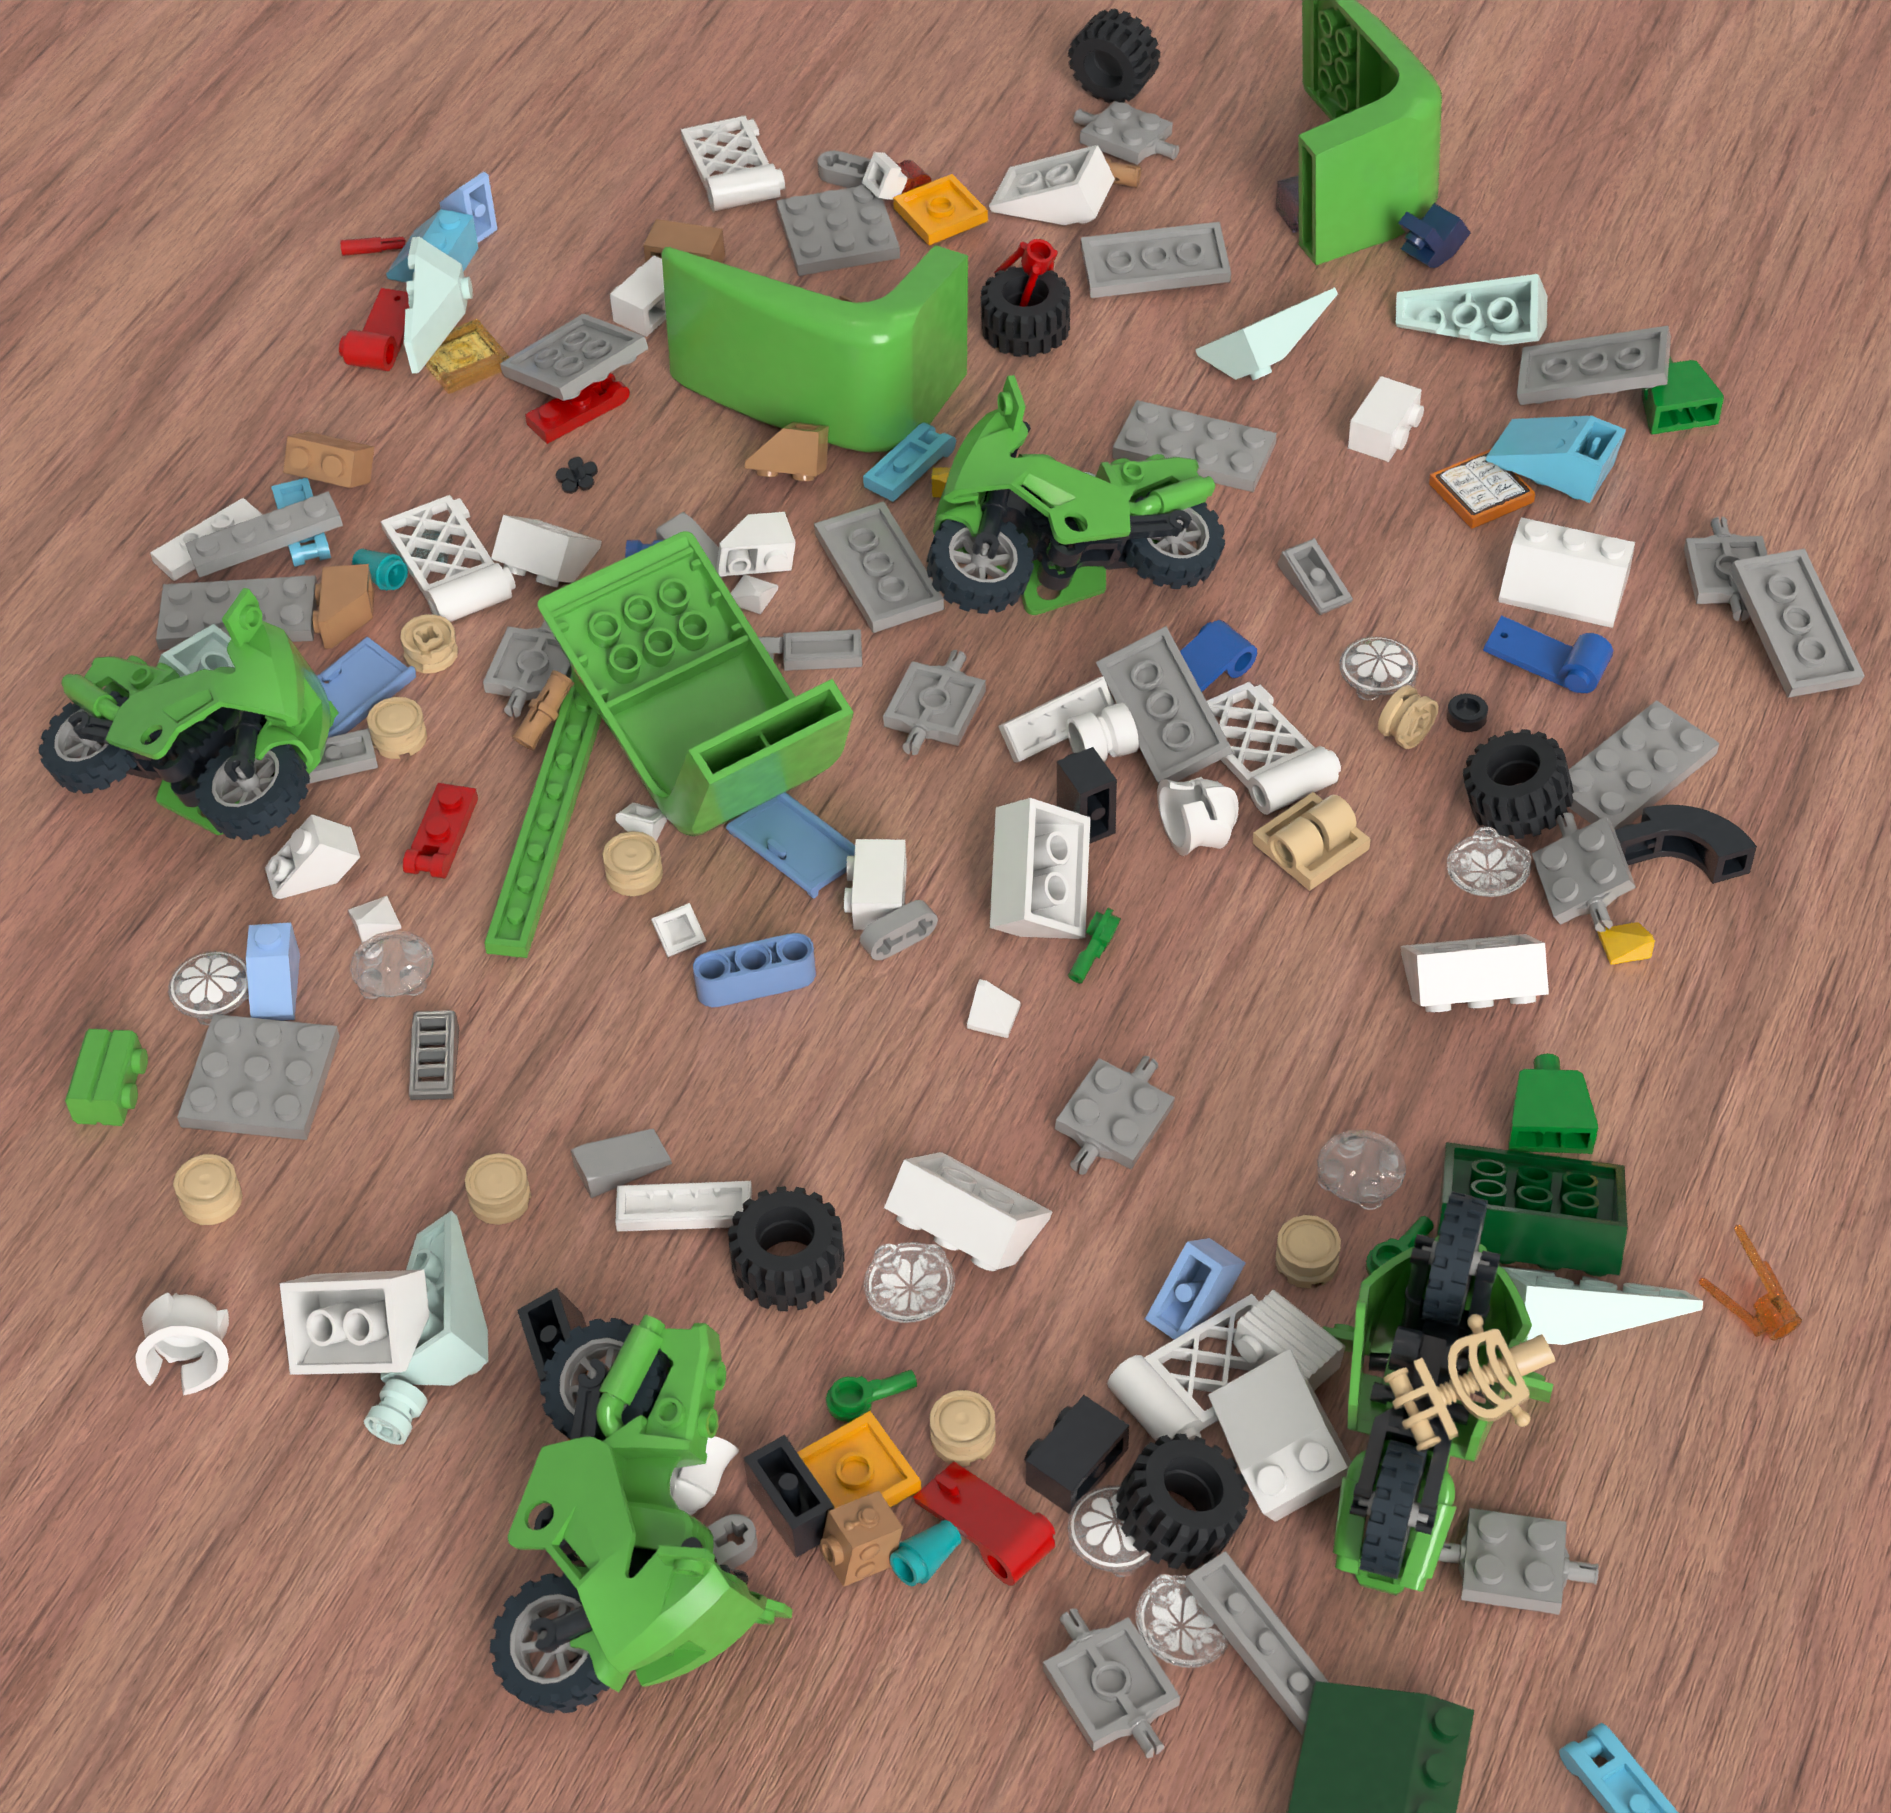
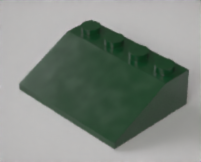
(1543, 1207)
(1379, 1752)

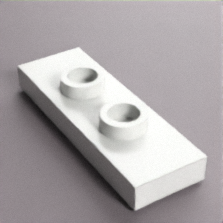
(174, 556)
(1048, 722)
(680, 1205)

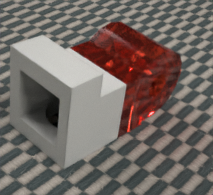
(891, 179)

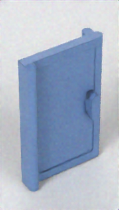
(360, 681)
(789, 831)

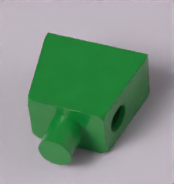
(1685, 401)
(1552, 1110)

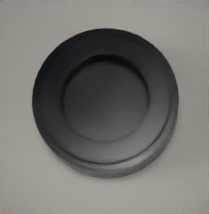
(1467, 712)

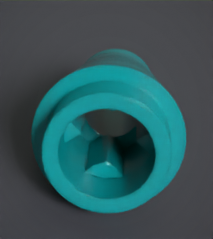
(386, 569)
(924, 1553)

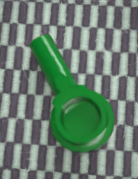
(1102, 930)
(1392, 1247)
(854, 1396)

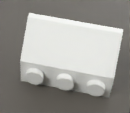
(1566, 572)
(1040, 871)
(1476, 971)
(965, 1210)
(354, 1321)

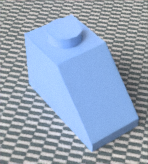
(476, 200)
(272, 971)
(1194, 1287)

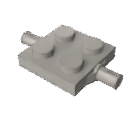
(1126, 132)
(1710, 563)
(524, 665)
(934, 703)
(1583, 871)
(1114, 1114)
(1515, 1561)
(1111, 1683)

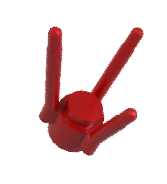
(1036, 259)

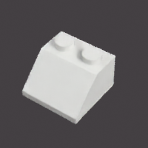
(543, 550)

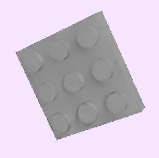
(837, 230)
(574, 357)
(259, 1077)

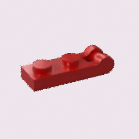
(561, 417)
(441, 830)

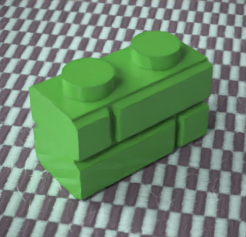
(106, 1077)

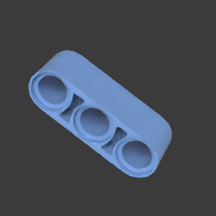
(754, 970)

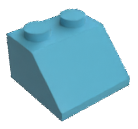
(447, 231)

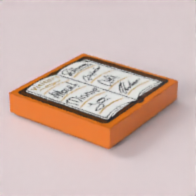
(1481, 490)

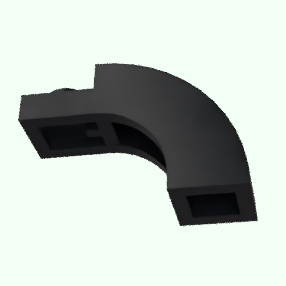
(1690, 835)

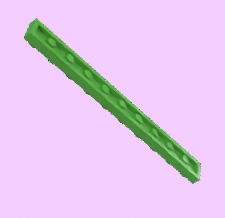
(543, 829)

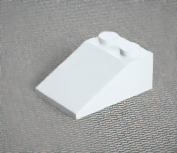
(1056, 188)
(1280, 1436)

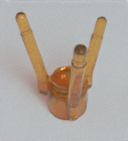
(1773, 1310)

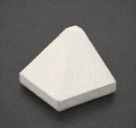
(753, 593)
(642, 819)
(374, 918)
(678, 930)
(992, 1010)

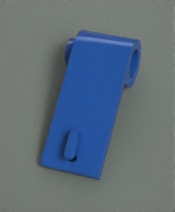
(1217, 651)
(1573, 667)

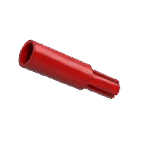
(370, 245)

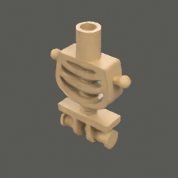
(1514, 1362)

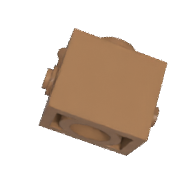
(860, 1538)

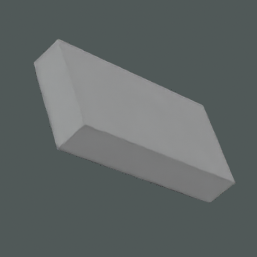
(822, 650)

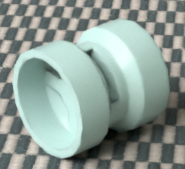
(395, 1411)

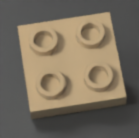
(1313, 839)

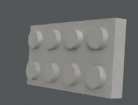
(1155, 259)
(1594, 365)
(1224, 450)
(878, 566)
(197, 605)
(1796, 623)
(1167, 706)
(1638, 766)

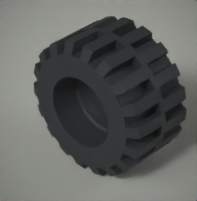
(1114, 56)
(1027, 328)
(1513, 760)
(780, 1219)
(1164, 1525)

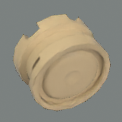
(429, 643)
(1408, 717)
(397, 727)
(632, 863)
(497, 1188)
(208, 1189)
(1308, 1251)
(962, 1427)

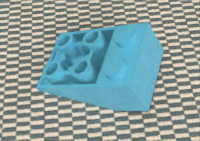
(1560, 452)

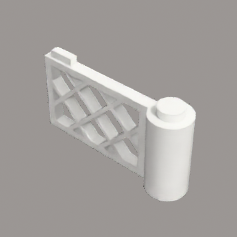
(737, 184)
(463, 588)
(1285, 775)
(1159, 1397)

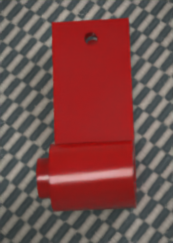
(382, 335)
(1004, 1531)

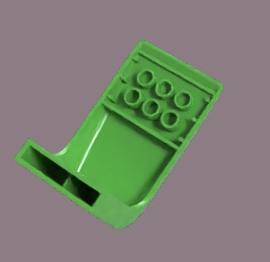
(1382, 134)
(820, 359)
(692, 686)

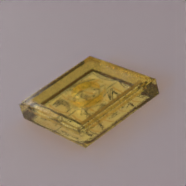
(466, 357)

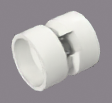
(1108, 732)

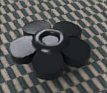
(577, 475)

